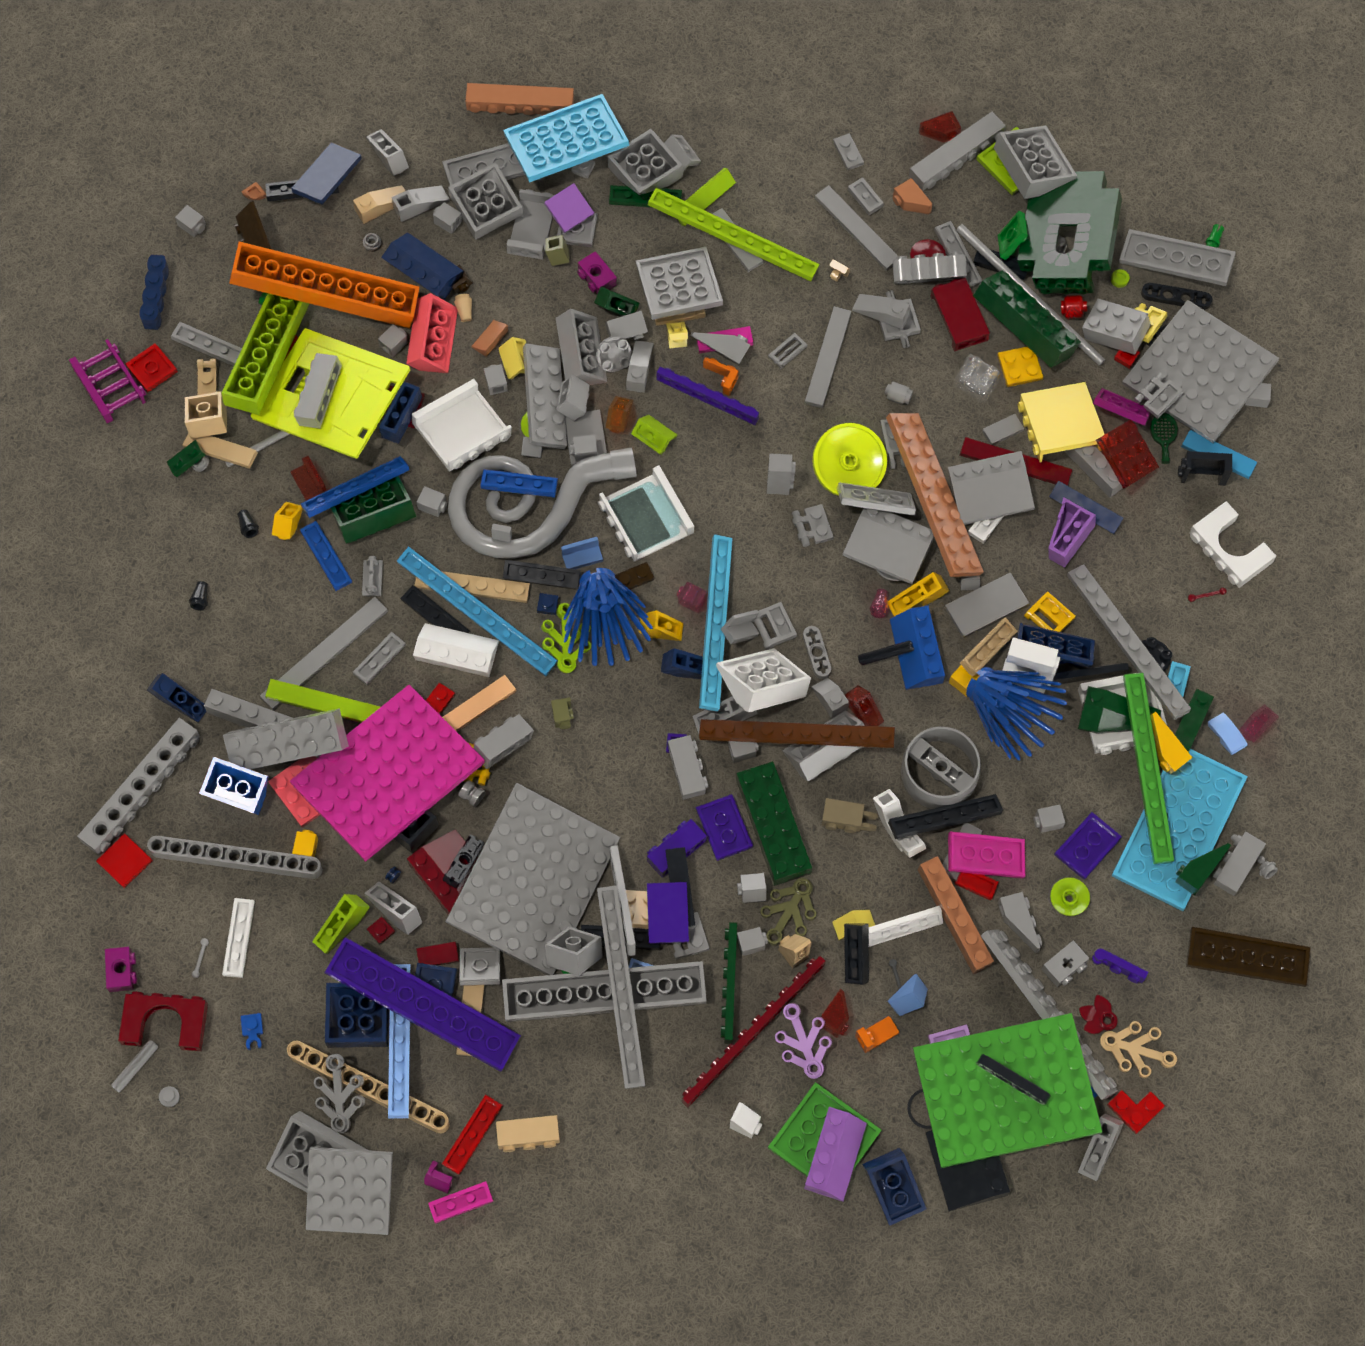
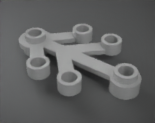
(338, 1095)

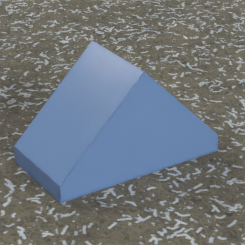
(909, 996)

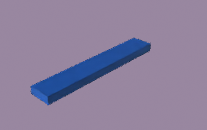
(354, 486)

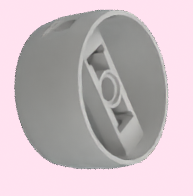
(929, 758)

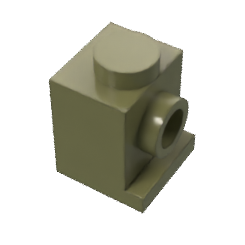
(562, 713)

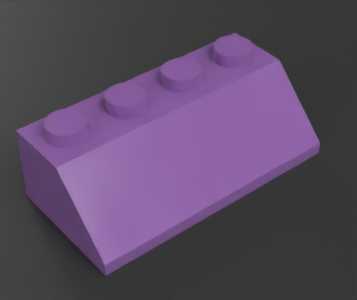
(835, 1154)

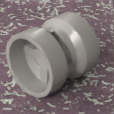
(471, 793)

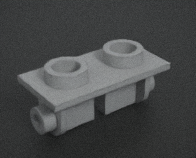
(372, 577)

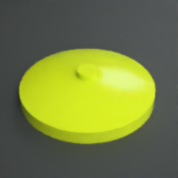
(850, 456)

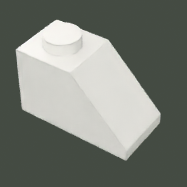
(745, 1121)

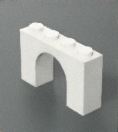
(1238, 568)
(1032, 657)

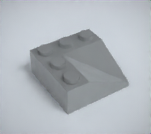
(645, 164)
(485, 201)

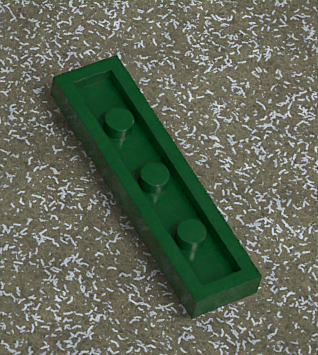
(625, 196)

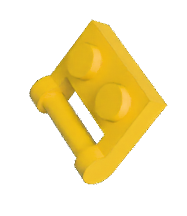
(1052, 610)

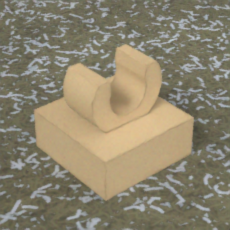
(838, 269)

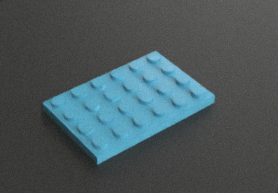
(566, 138)

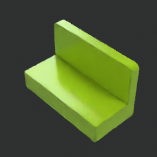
(653, 433)

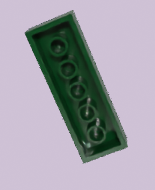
(1027, 318)
(773, 823)

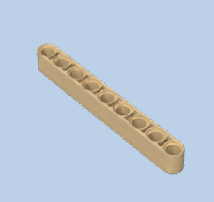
(374, 1094)

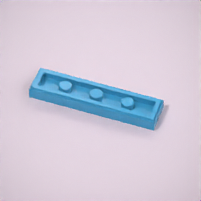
(1240, 464)

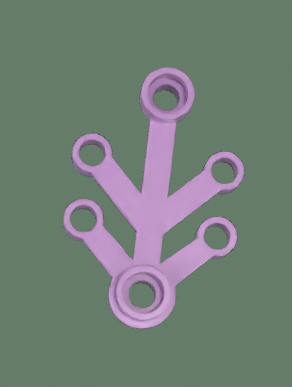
(805, 1043)

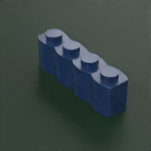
(154, 292)

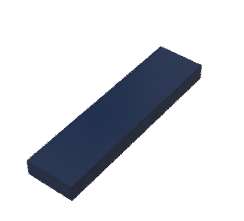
(1104, 517)

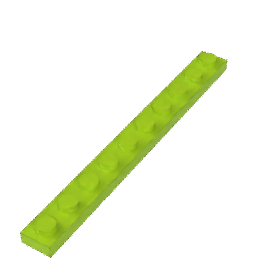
(733, 234)

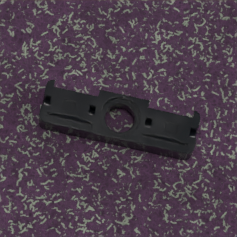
(458, 870)

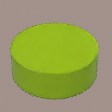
(1120, 278)

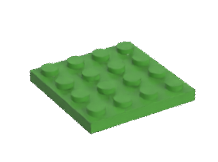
(801, 1132)

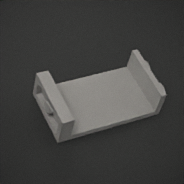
(531, 227)

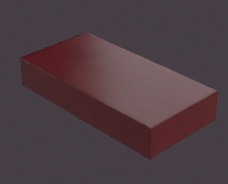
(438, 954)

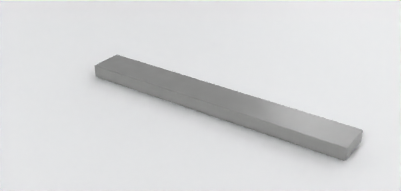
(331, 646)

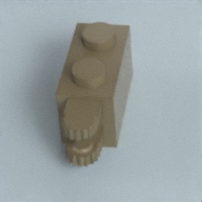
(847, 816)

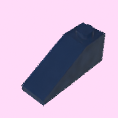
(682, 664)

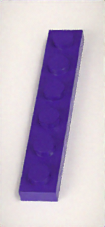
(708, 396)

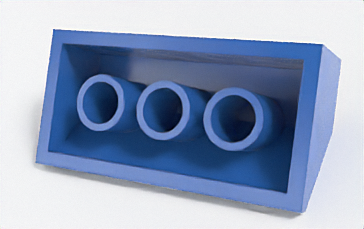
(923, 664)

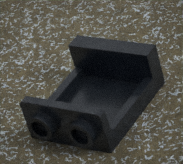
(1207, 464)

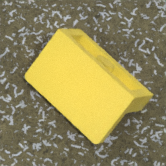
(512, 356)

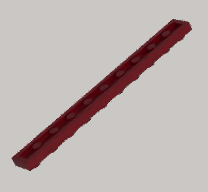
(748, 1036)

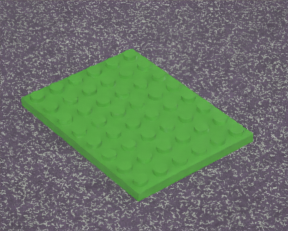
(985, 1117)

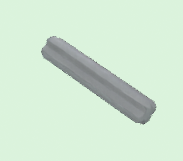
(134, 1066)

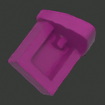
(437, 1179)

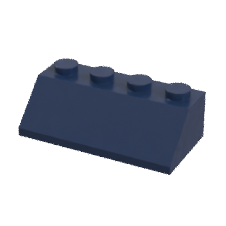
(423, 265)

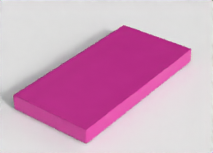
(986, 855)

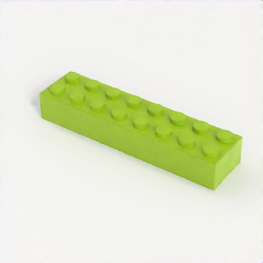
(263, 353)

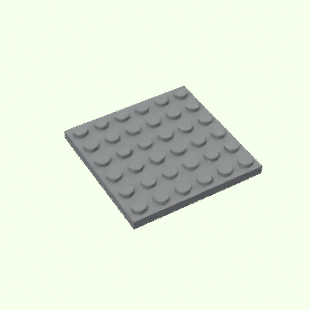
(1210, 365)

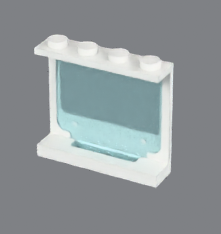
(647, 515)

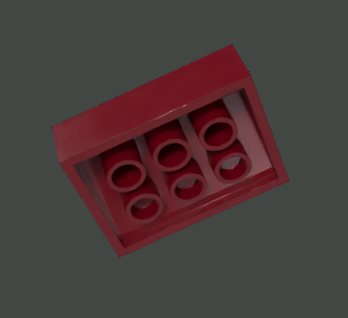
(434, 861)

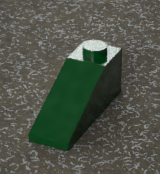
(1192, 721)
(1199, 869)

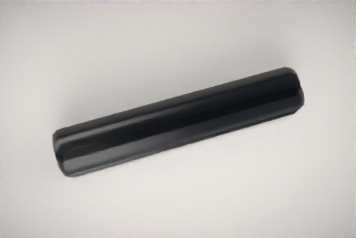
(886, 652)

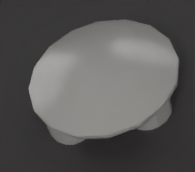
(614, 354)

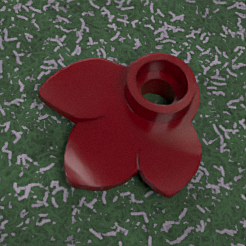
(1095, 1016)

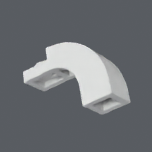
(889, 807)

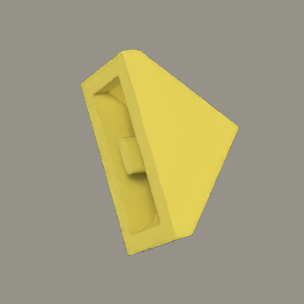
(854, 916)

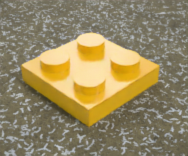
(1020, 366)

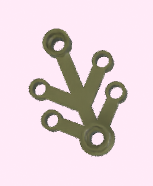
(790, 908)

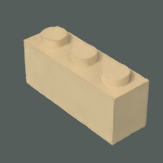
(527, 1133)

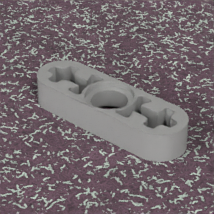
(808, 641)

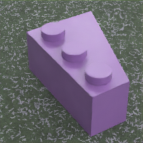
(1070, 532)

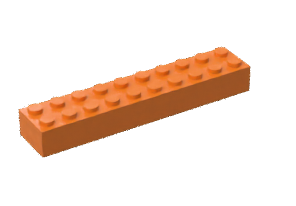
(324, 285)

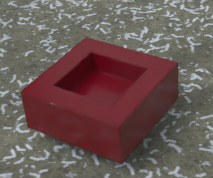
(380, 930)

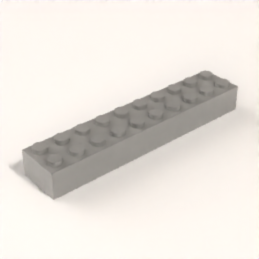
(591, 991)

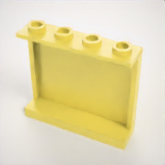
(1060, 419)

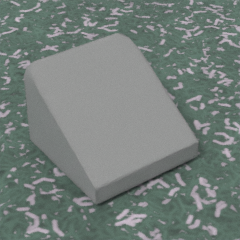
(530, 450)
(970, 582)

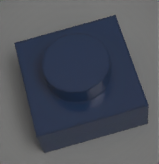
(547, 604)

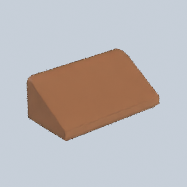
(490, 337)

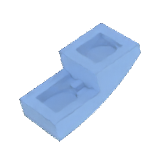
(1228, 733)

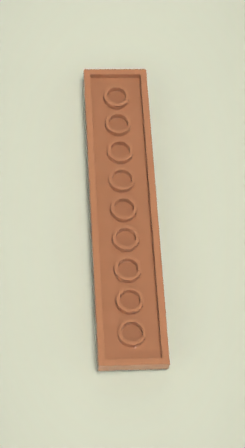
(934, 495)

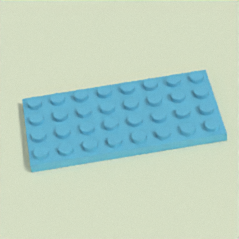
(1197, 808)

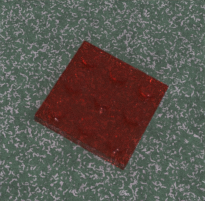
(1127, 453)

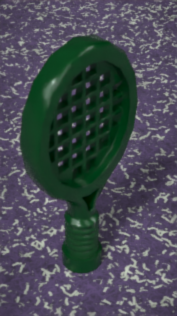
(1165, 452)

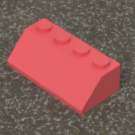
(432, 334)

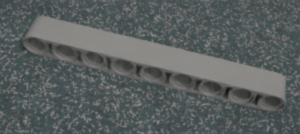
(228, 851)

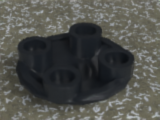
(1159, 652)

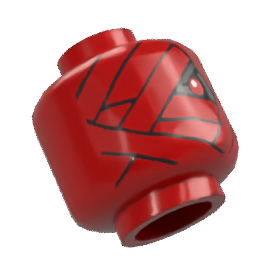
(1073, 307)

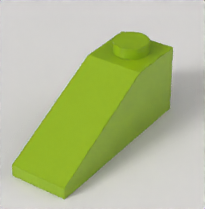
(340, 922)

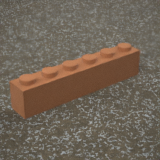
(517, 99)
(955, 915)

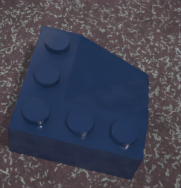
(354, 1019)

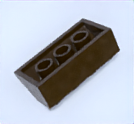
(251, 227)

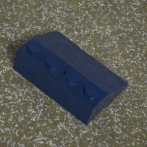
(1070, 648)

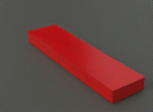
(472, 1135)

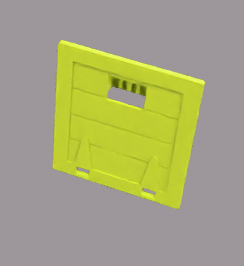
(356, 401)

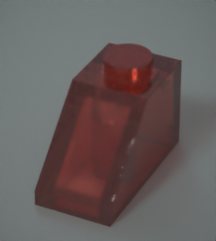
(941, 128)
(863, 706)
(836, 1016)

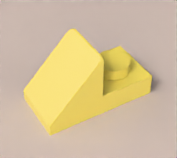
(677, 334)

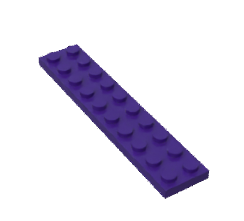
(422, 1004)

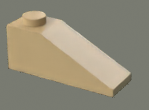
(376, 203)
(795, 949)

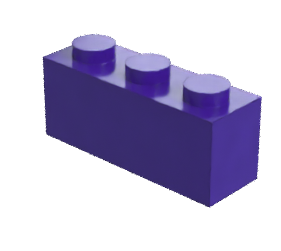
(687, 836)

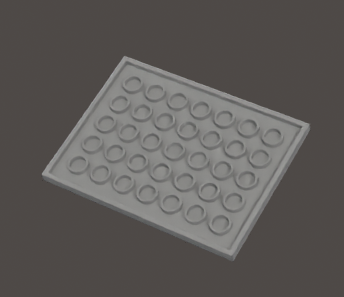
(532, 877)

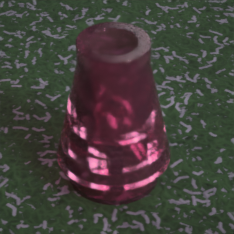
(879, 606)

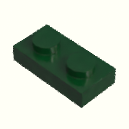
(186, 458)

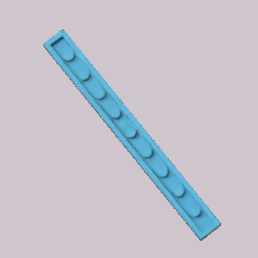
(715, 619)

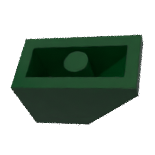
(616, 302)

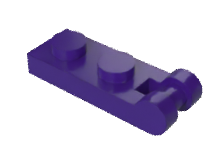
(1119, 965)

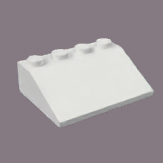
(763, 679)

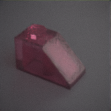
(1258, 723)

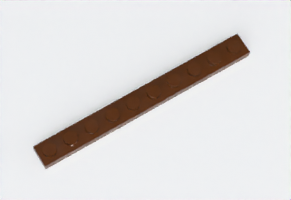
(797, 733)

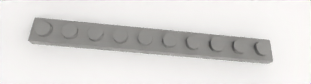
(1129, 642)
(621, 987)

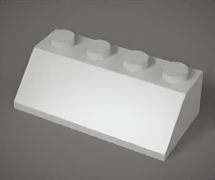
(455, 650)

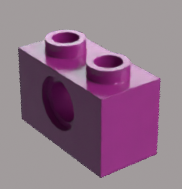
(595, 265)
(113, 960)

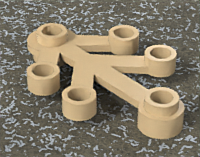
(1135, 1049)

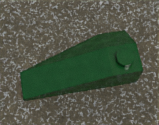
(1105, 711)

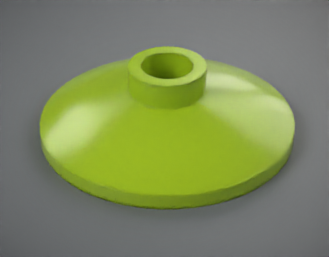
(1073, 888)

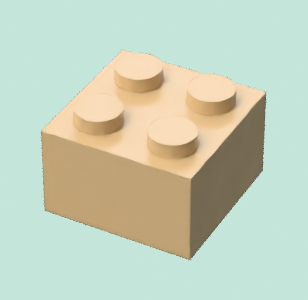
(205, 415)

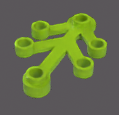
(564, 656)

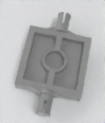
(911, 327)

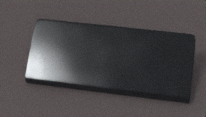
(856, 953)

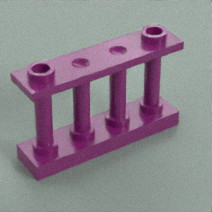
(98, 395)

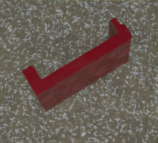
(960, 313)

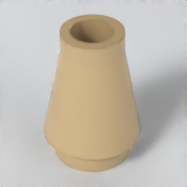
(464, 306)

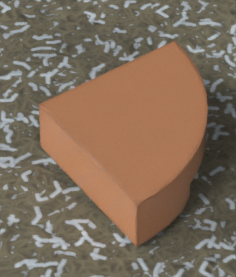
(254, 191)

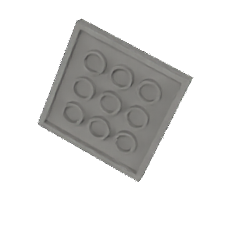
(679, 283)
(349, 1190)

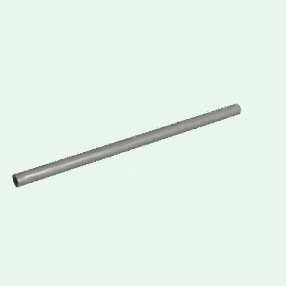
(999, 265)

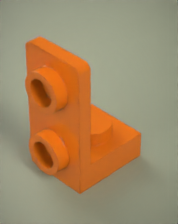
(729, 372)
(876, 1034)

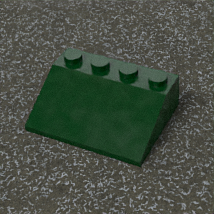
(373, 510)

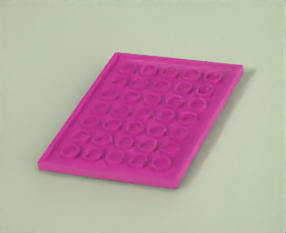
(388, 774)

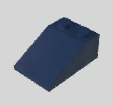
(894, 1186)

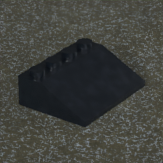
(971, 1181)

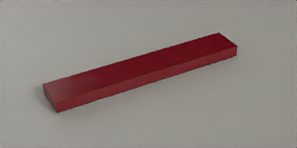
(1042, 470)

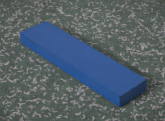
(519, 483)
(325, 555)

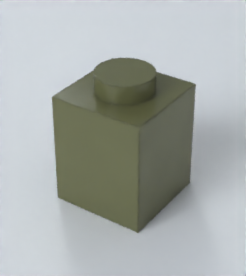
(557, 250)

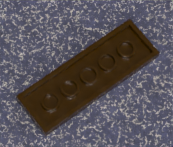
(1248, 956)

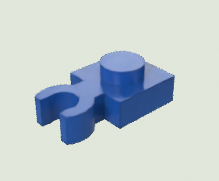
(252, 1027)

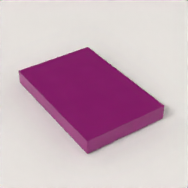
(1122, 406)

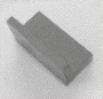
(682, 151)
(740, 627)

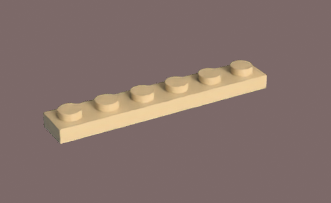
(487, 587)

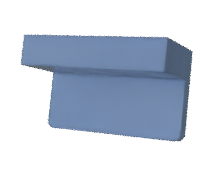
(581, 553)

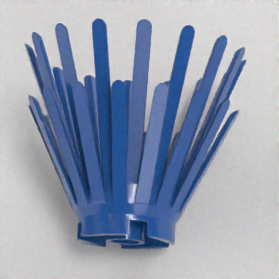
(599, 597)
(997, 694)

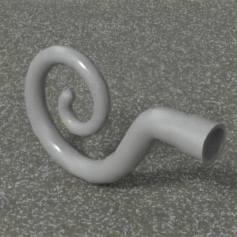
(613, 465)

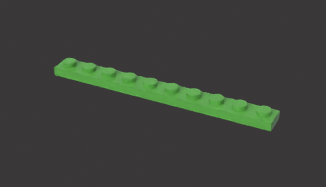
(1148, 768)

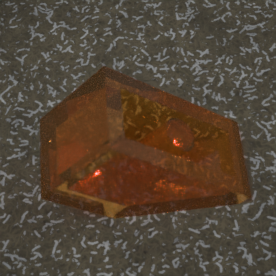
(618, 414)

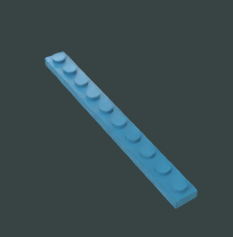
(477, 611)

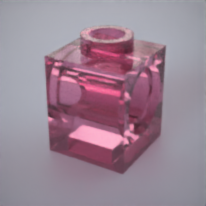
(691, 596)

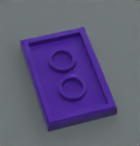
(724, 827)
(1087, 845)
(667, 912)

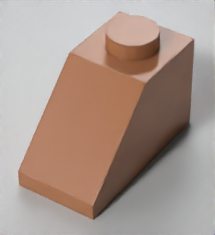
(911, 198)

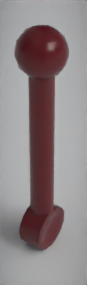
(1192, 597)

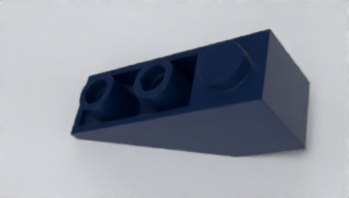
(177, 697)

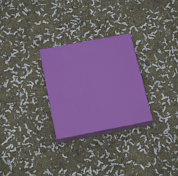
(569, 208)

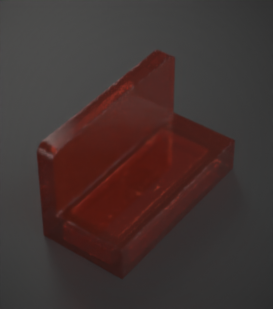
(308, 479)

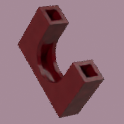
(139, 1007)

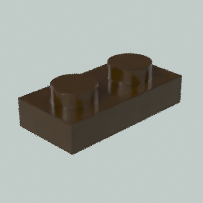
(635, 576)

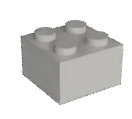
(573, 951)

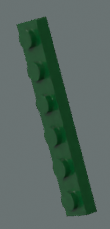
(729, 974)

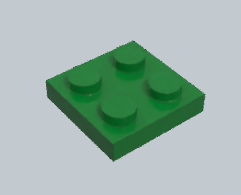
(1012, 235)

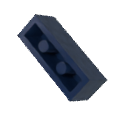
(400, 412)

